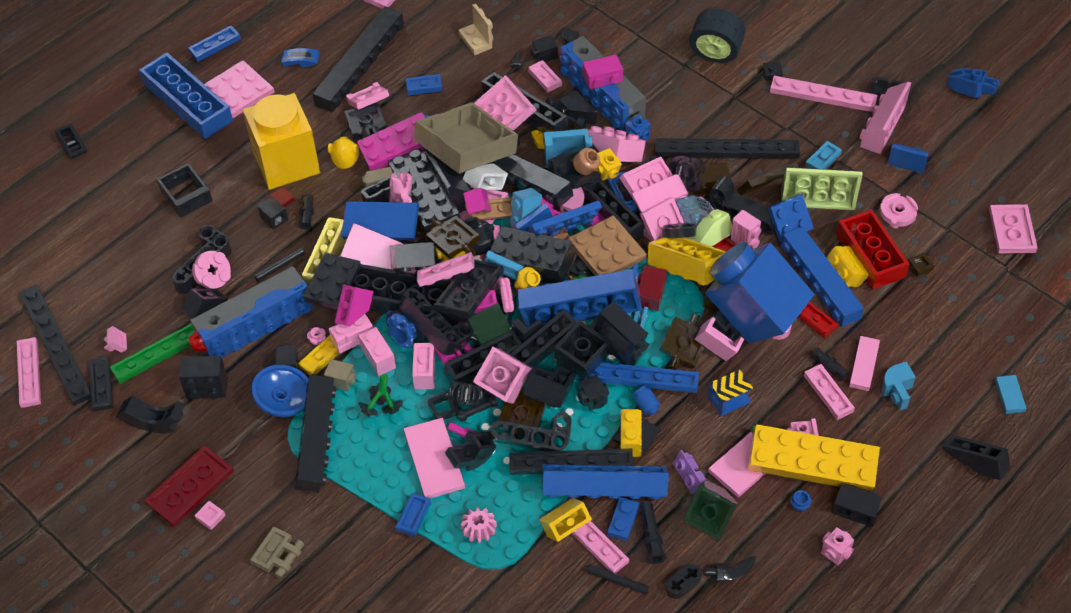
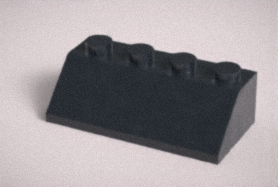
(451, 180)

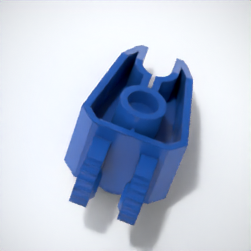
(972, 82)

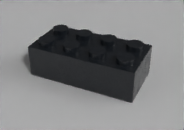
(544, 253)

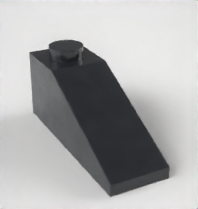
(981, 457)

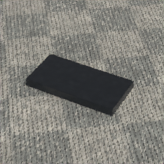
(468, 289)

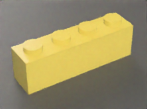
(329, 242)

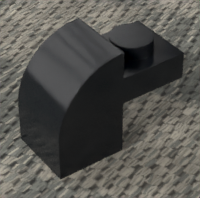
(473, 453)

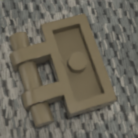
(271, 550)

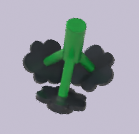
(379, 395)

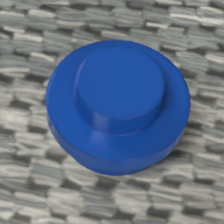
(800, 500)

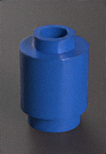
(646, 400)

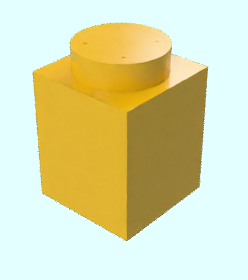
(281, 140)

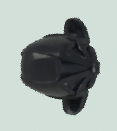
(485, 232)

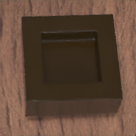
(921, 264)

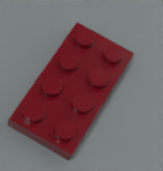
(189, 486)

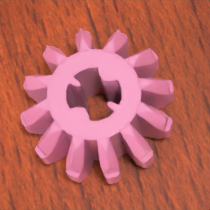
(478, 525)

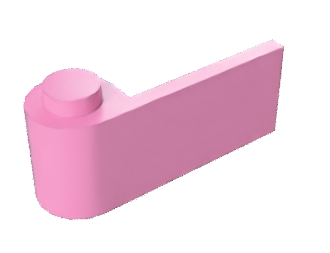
(660, 191)

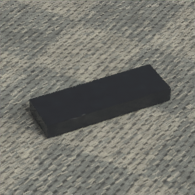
(101, 384)

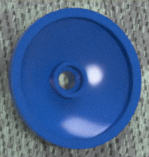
(280, 382)

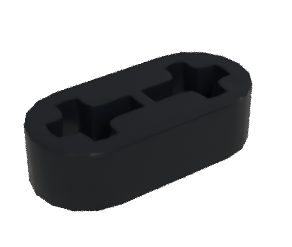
(679, 230)
(686, 585)

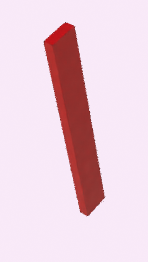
(810, 314)

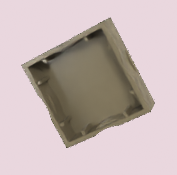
(465, 137)

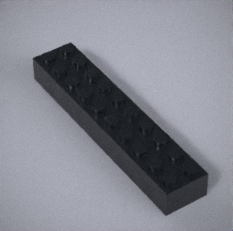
(390, 286)

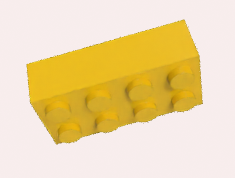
(684, 258)

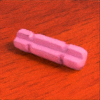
(506, 295)

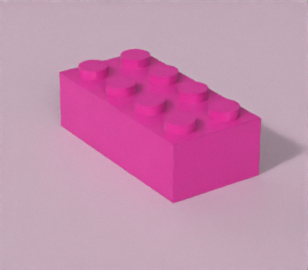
(390, 143)

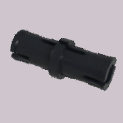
(306, 211)
(830, 364)

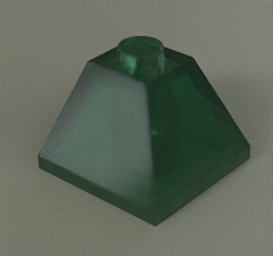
(711, 509)

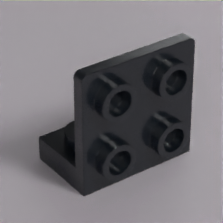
(563, 166)

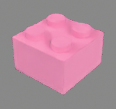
(502, 375)

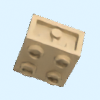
(478, 35)

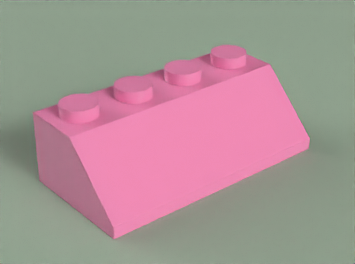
(885, 118)

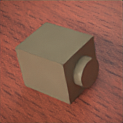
(342, 373)

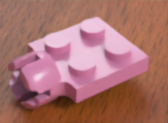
(400, 188)

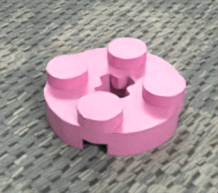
(895, 218)
(221, 272)

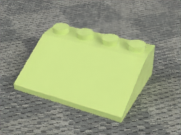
(822, 187)

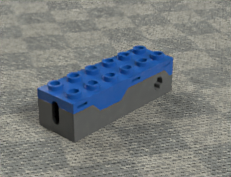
(615, 101)
(250, 315)

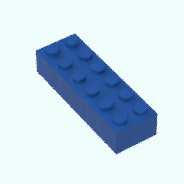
(186, 95)
(580, 297)

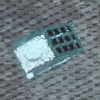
(693, 208)

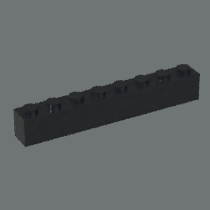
(358, 59)

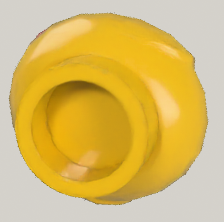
(527, 278)

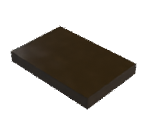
(765, 179)

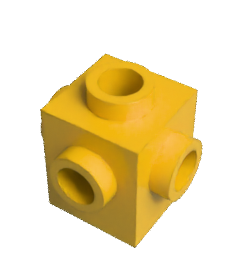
(609, 164)

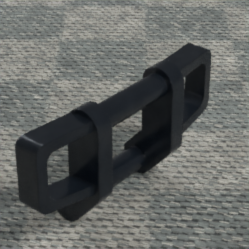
(458, 412)

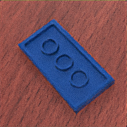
(386, 218)

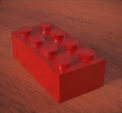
(873, 248)

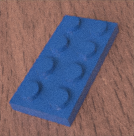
(567, 220)

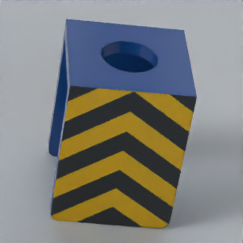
(729, 392)

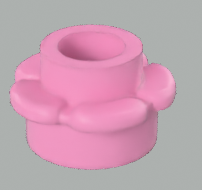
(316, 339)

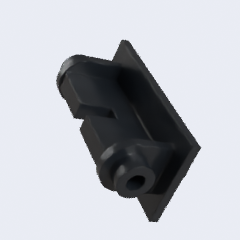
(881, 85)

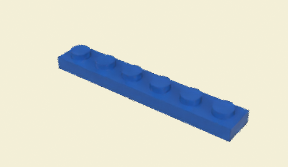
(648, 376)

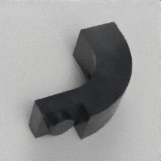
(149, 417)

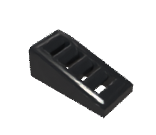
(65, 131)

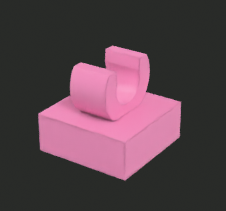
(115, 340)

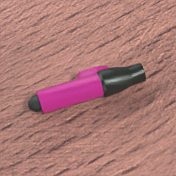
(459, 430)

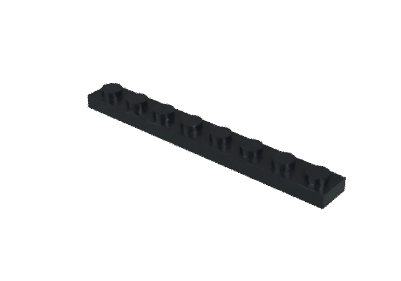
(727, 148)
(55, 345)

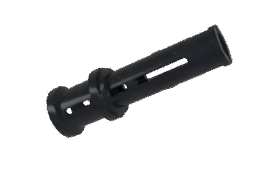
(653, 541)

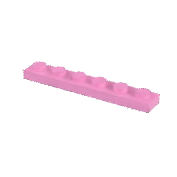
(823, 93)

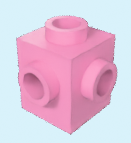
(837, 546)

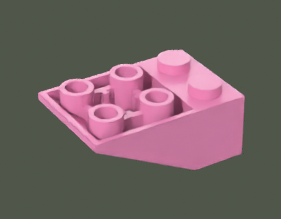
(625, 147)

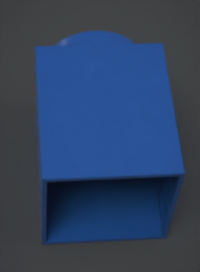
(757, 291)

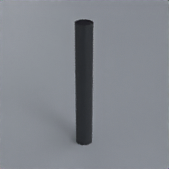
(279, 264)
(617, 579)

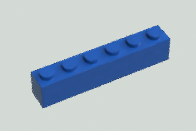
(822, 277)
(604, 481)

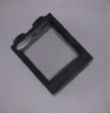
(191, 201)
(622, 331)

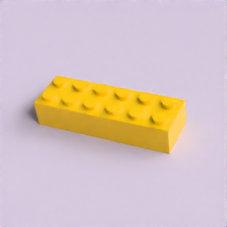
(813, 458)

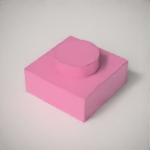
(210, 515)

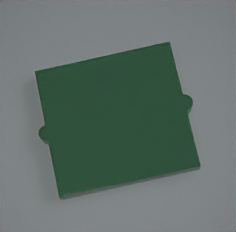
(489, 324)

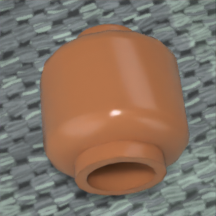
(586, 161)

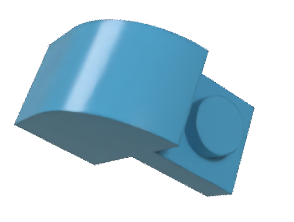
(896, 382)

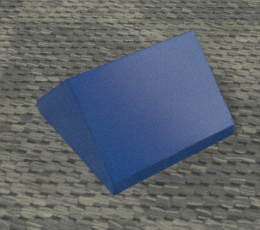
(908, 158)

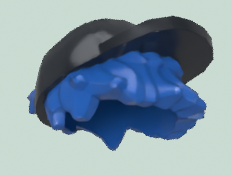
(403, 329)

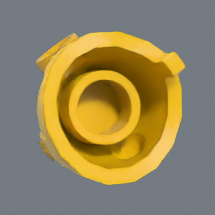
(343, 152)

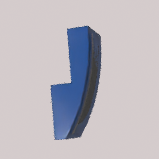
(302, 56)

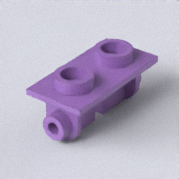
(686, 468)

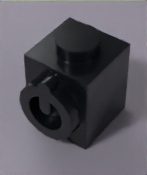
(592, 393)

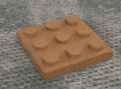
(607, 247)

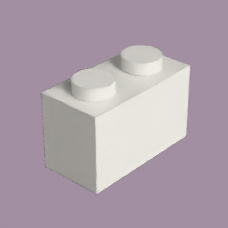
(486, 176)

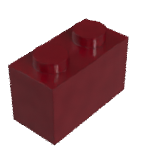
(652, 286)

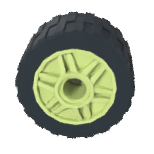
(717, 35)

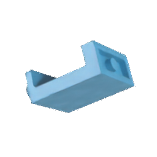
(563, 141)

